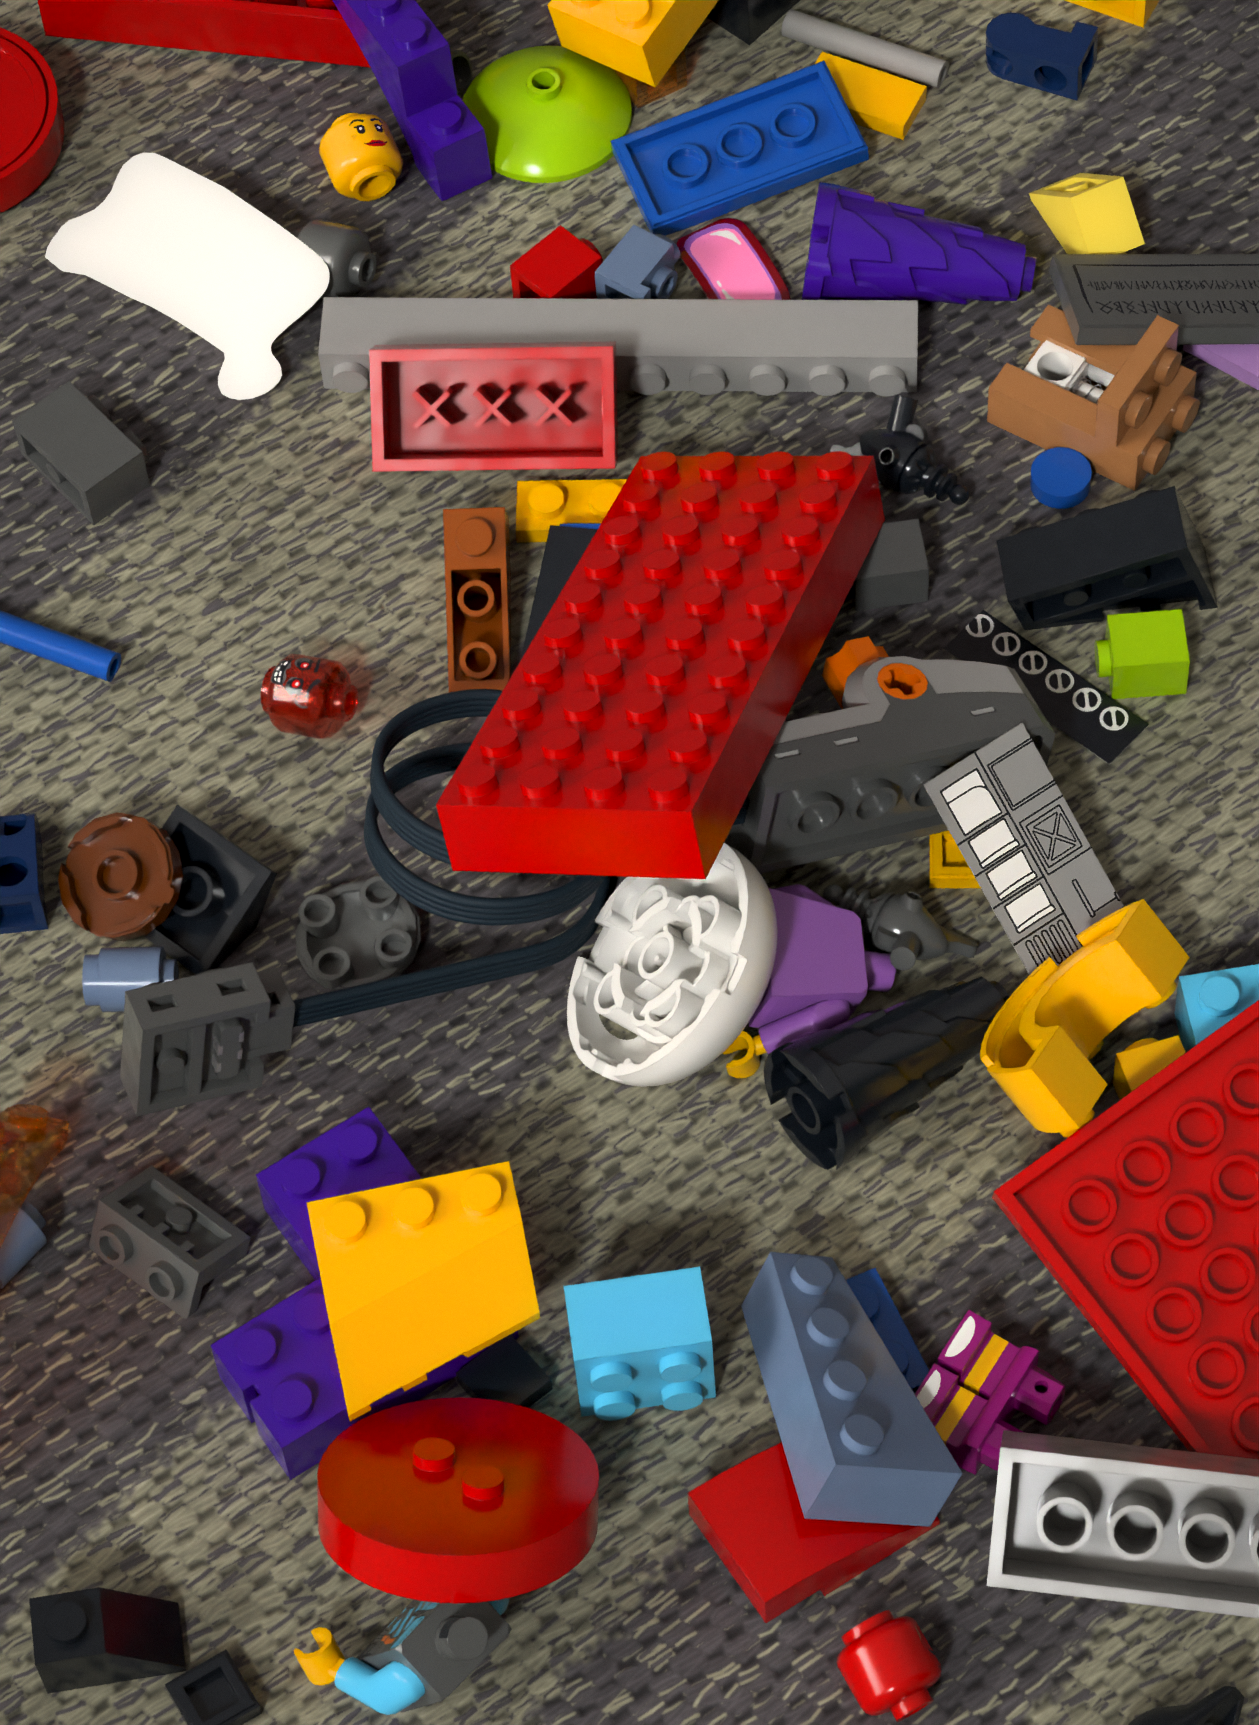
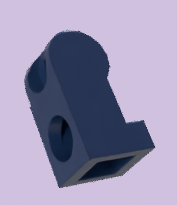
(1040, 54)
(21, 875)

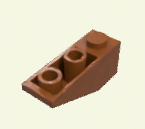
(477, 597)

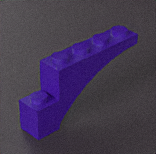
(420, 86)

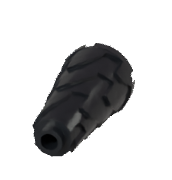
(875, 1067)

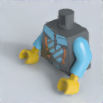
(414, 1658)

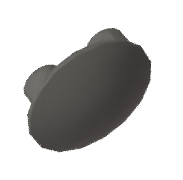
(356, 934)

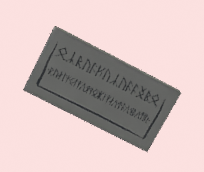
(1119, 296)

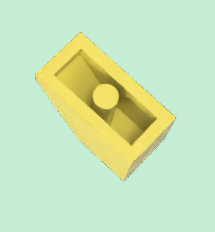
(1090, 214)

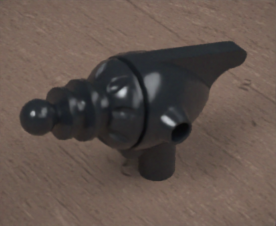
(905, 458)

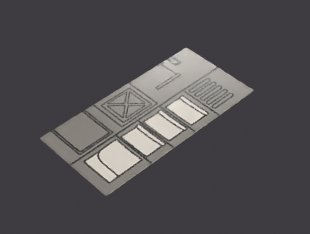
(1024, 847)

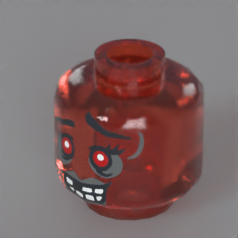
(309, 696)

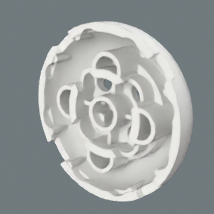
(677, 969)

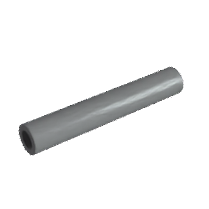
(864, 48)

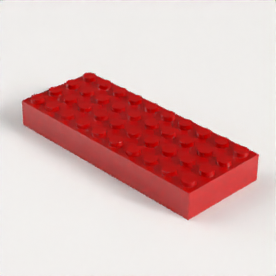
(664, 668)

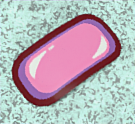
(731, 263)

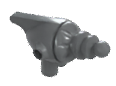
(900, 926)

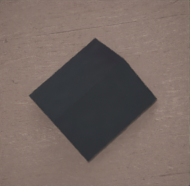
(218, 895)

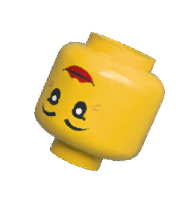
(361, 156)

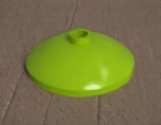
(549, 113)

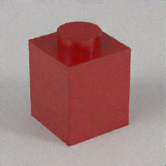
(557, 268)

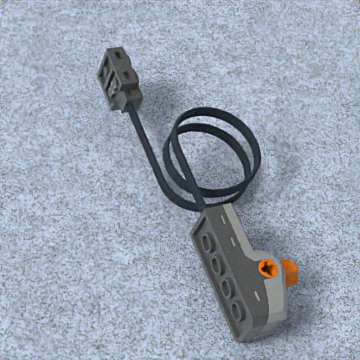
(822, 793)

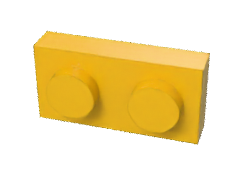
(561, 502)

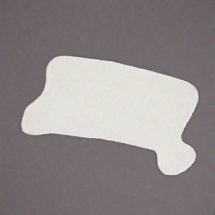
(200, 261)

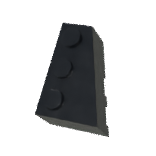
(1106, 560)

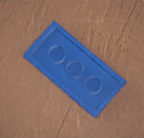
(739, 150)

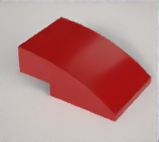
(770, 1548)

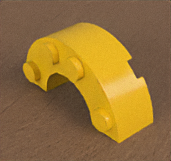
(1063, 1012)

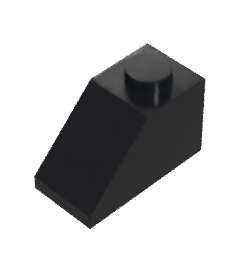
(104, 1638)

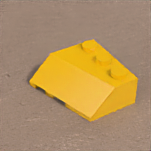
(421, 1276)

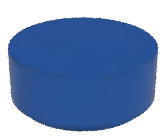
(1060, 477)

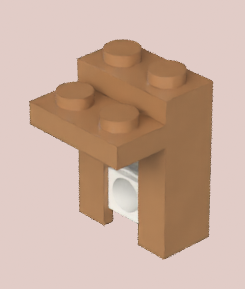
(1099, 399)

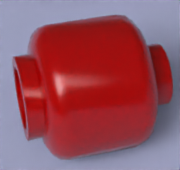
(889, 1665)

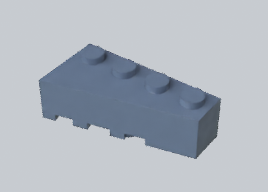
(840, 1401)

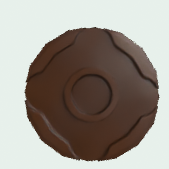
(120, 877)

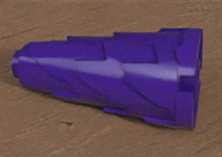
(897, 253)

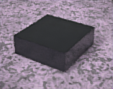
(505, 1375)
(214, 1694)

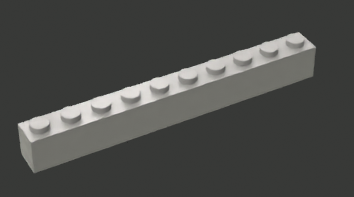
(658, 341)

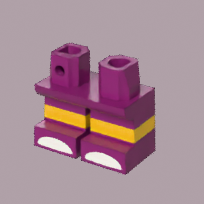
(980, 1388)

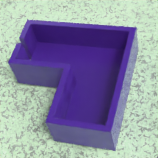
(290, 1347)

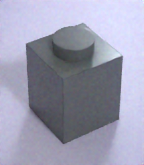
(894, 568)

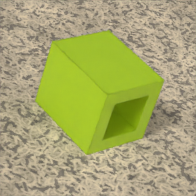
(1144, 654)

